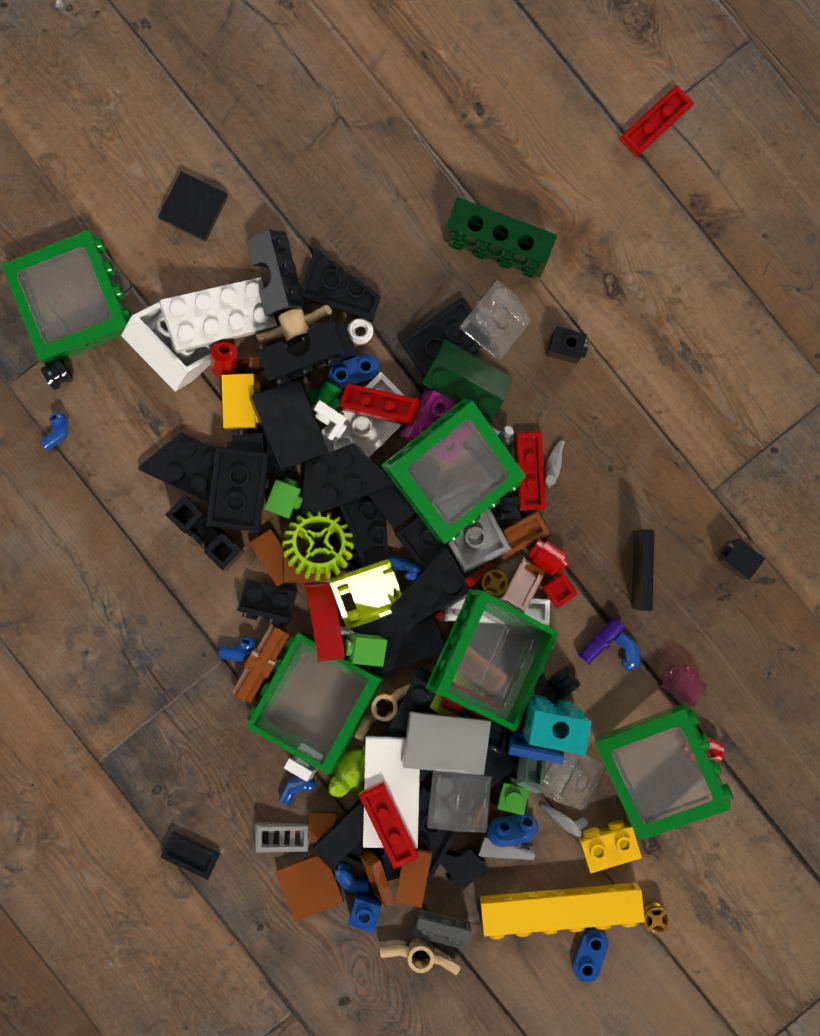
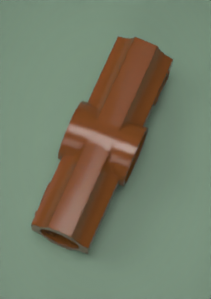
(261, 663)

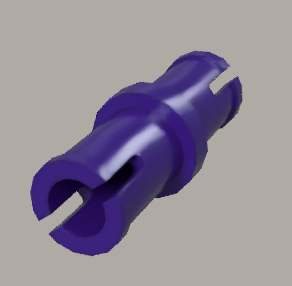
(601, 640)

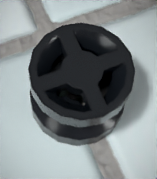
(57, 374)
(508, 508)
(564, 682)

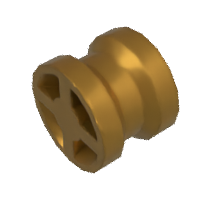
(497, 581)
(659, 922)

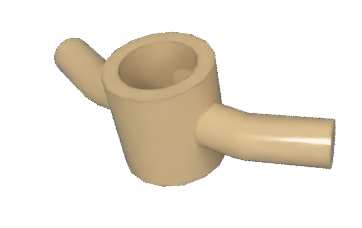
(294, 325)
(372, 717)
(417, 965)

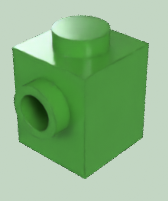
(285, 498)
(365, 649)
(511, 796)

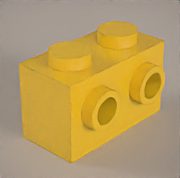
(237, 407)
(609, 846)

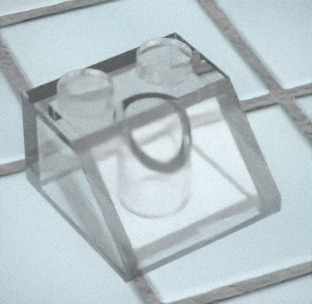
(496, 320)
(573, 780)
(459, 802)

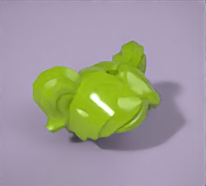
(349, 774)

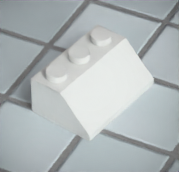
(151, 340)

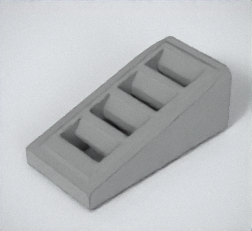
(260, 847)
(518, 851)

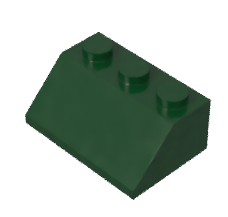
(464, 376)

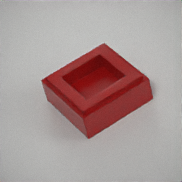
(559, 590)

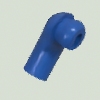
(59, 431)
(412, 570)
(239, 652)
(632, 652)
(296, 785)
(348, 882)

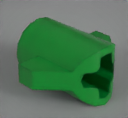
(327, 394)

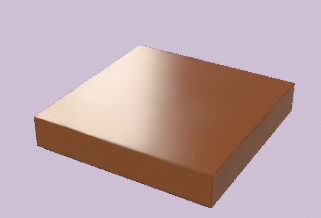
(309, 887)

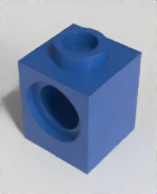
(365, 912)

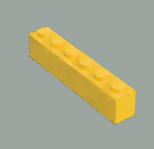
(561, 910)

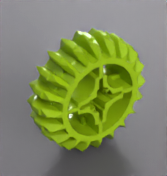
(330, 527)

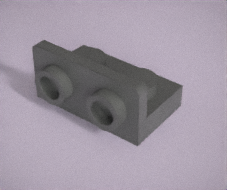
(442, 929)

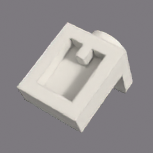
(326, 415)
(300, 768)

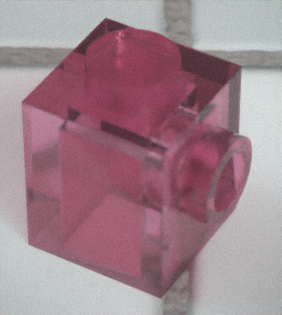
(684, 684)

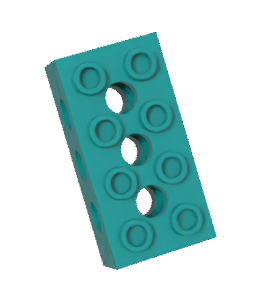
(555, 725)

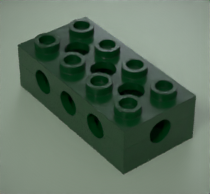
(480, 228)

